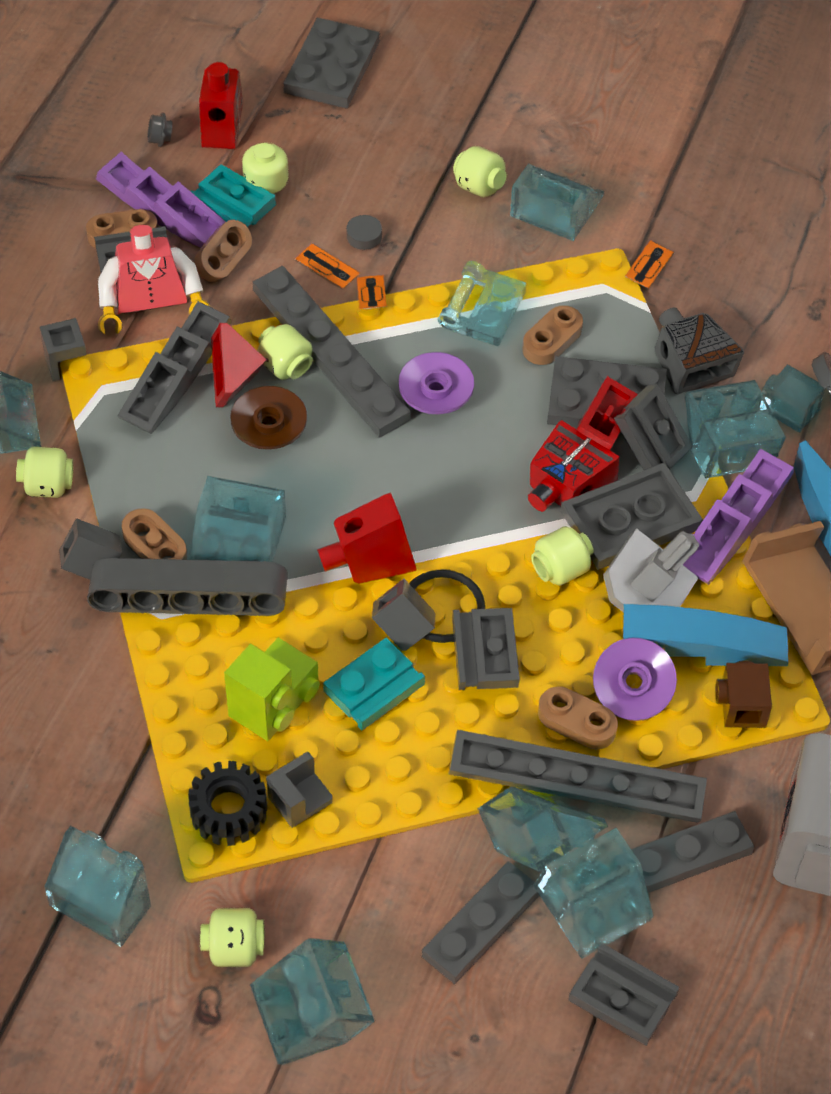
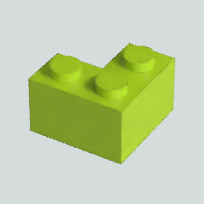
(269, 687)

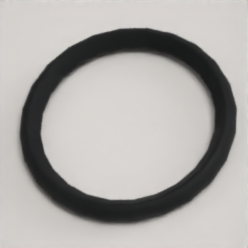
(456, 576)

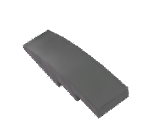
(173, 369)

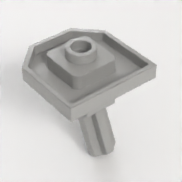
(651, 575)

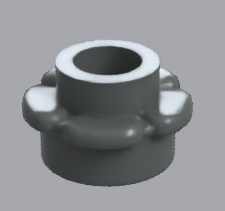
(159, 129)

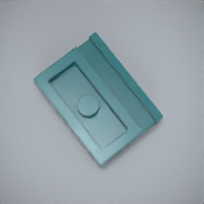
(234, 196)
(373, 683)

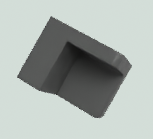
(60, 343)
(85, 546)
(403, 615)
(297, 790)

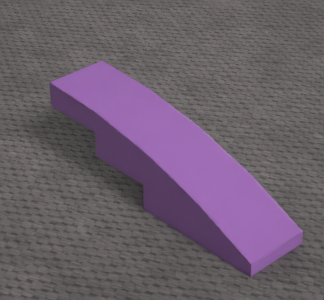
(172, 205)
(737, 514)

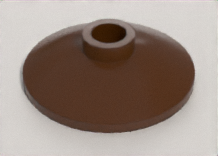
(268, 406)

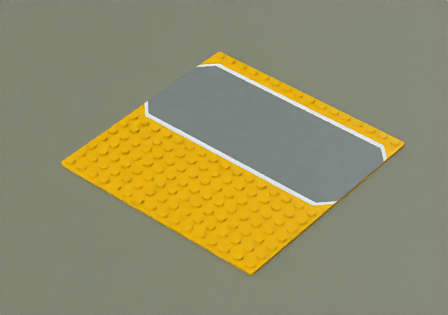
(463, 510)

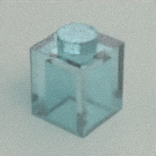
(793, 397)

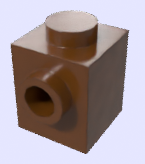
(745, 694)

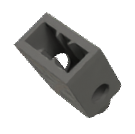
(695, 351)

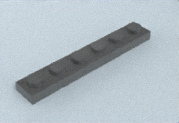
(333, 352)
(578, 776)

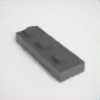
(693, 851)
(480, 922)

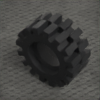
(225, 781)

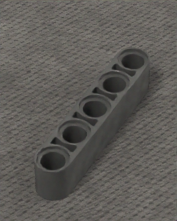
(188, 586)

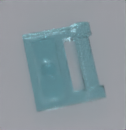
(493, 309)

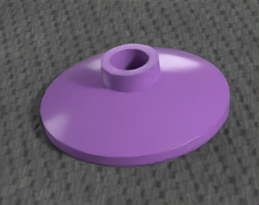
(436, 372)
(638, 658)

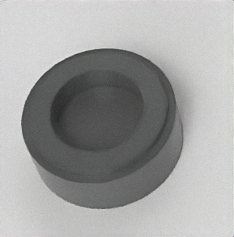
(364, 232)

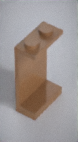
(796, 588)

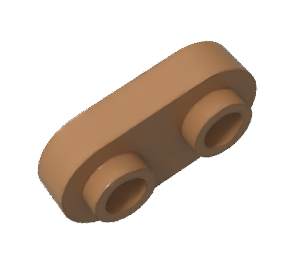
(118, 223)
(221, 253)
(558, 330)
(159, 540)
(575, 718)

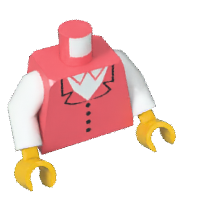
(146, 277)

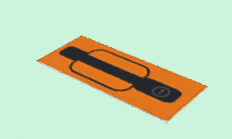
(649, 264)
(327, 266)
(371, 292)

